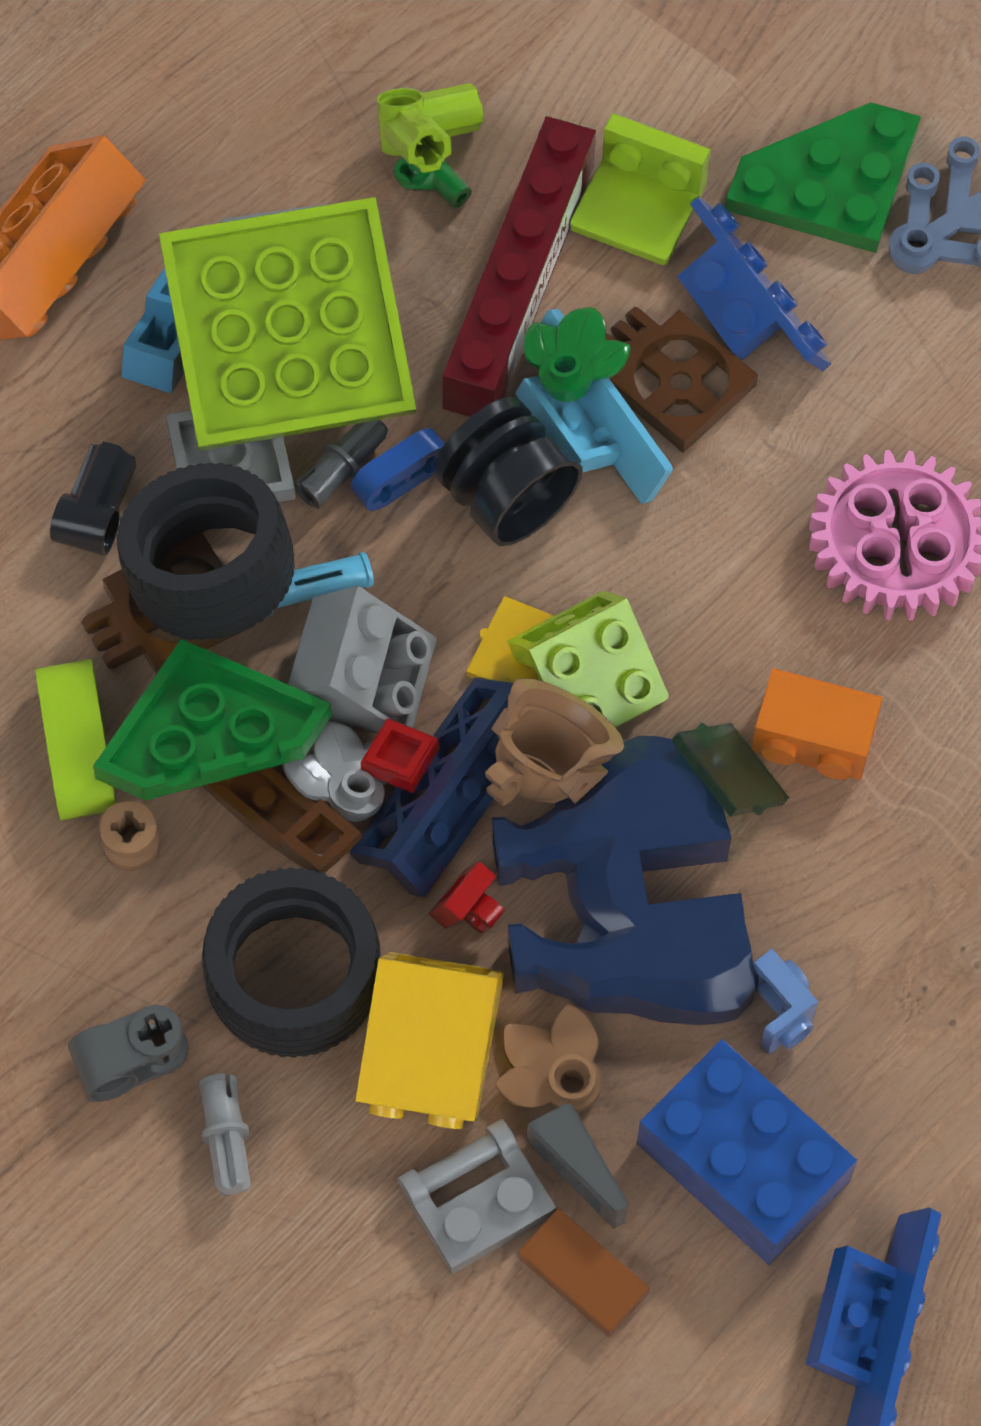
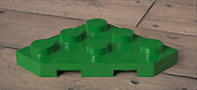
(830, 177)
(208, 724)

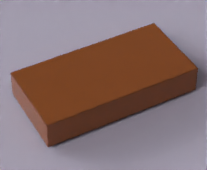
(583, 1272)

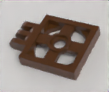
(646, 352)
(133, 629)

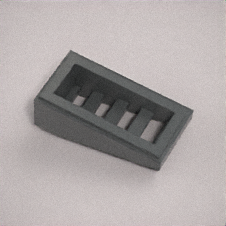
(572, 1153)

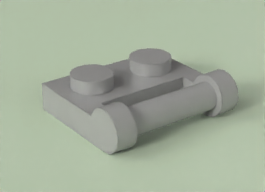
(485, 1214)

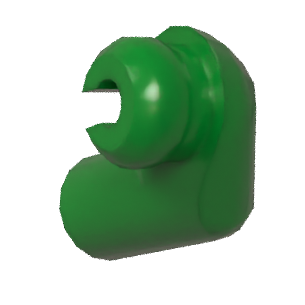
(444, 181)

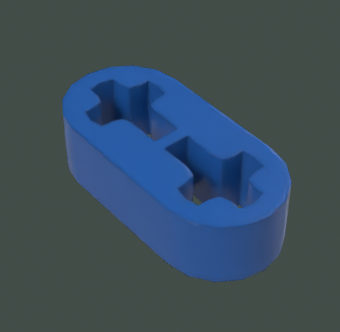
(397, 470)

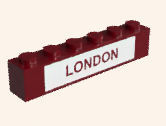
(519, 267)

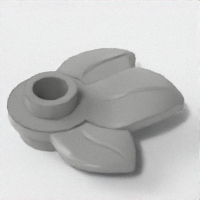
(335, 771)

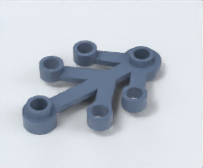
(961, 215)

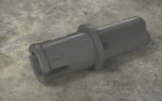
(340, 462)

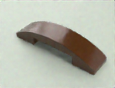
(287, 820)

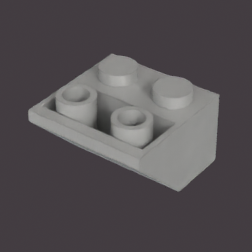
(362, 659)

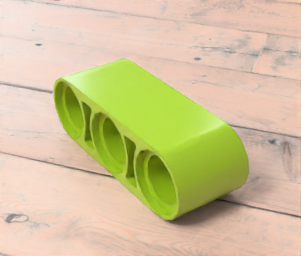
(74, 737)

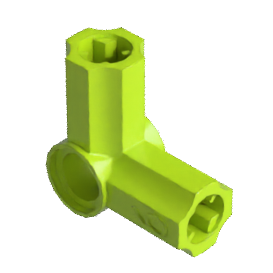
(422, 123)

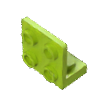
(642, 190)
(595, 655)

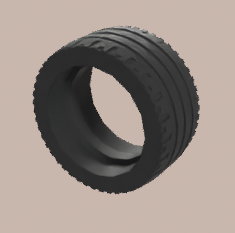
(191, 503)
(278, 897)

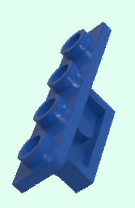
(739, 296)
(871, 1316)

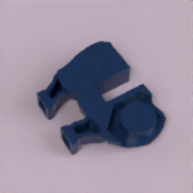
(634, 958)

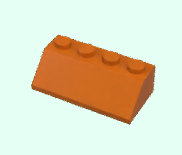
(57, 224)

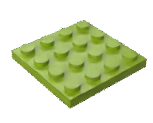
(287, 323)

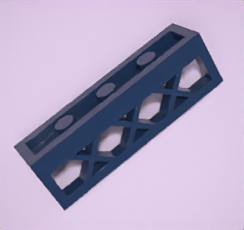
(456, 798)

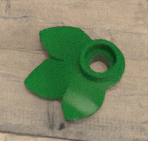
(574, 348)

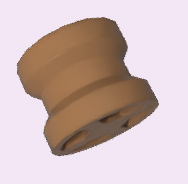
(132, 849)

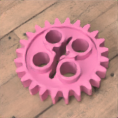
(849, 537)

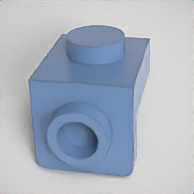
(787, 993)

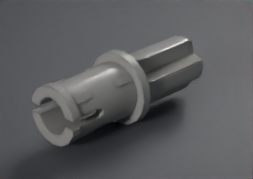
(225, 1133)

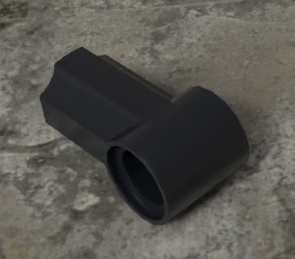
(91, 511)

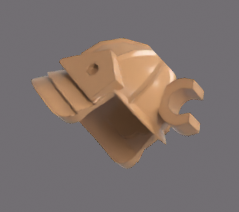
(549, 745)

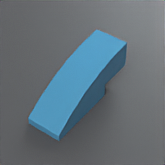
(152, 348)

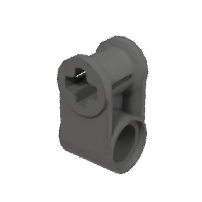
(122, 1053)

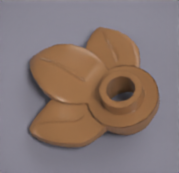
(547, 1058)

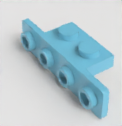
(599, 430)

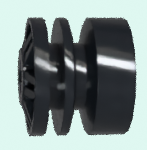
(507, 471)

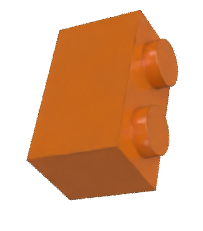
(816, 725)

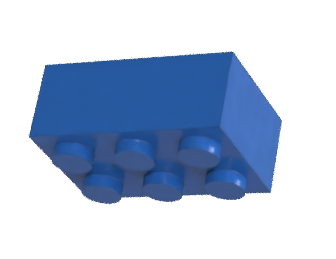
(745, 1151)

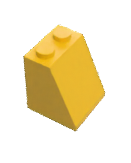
(429, 1038)

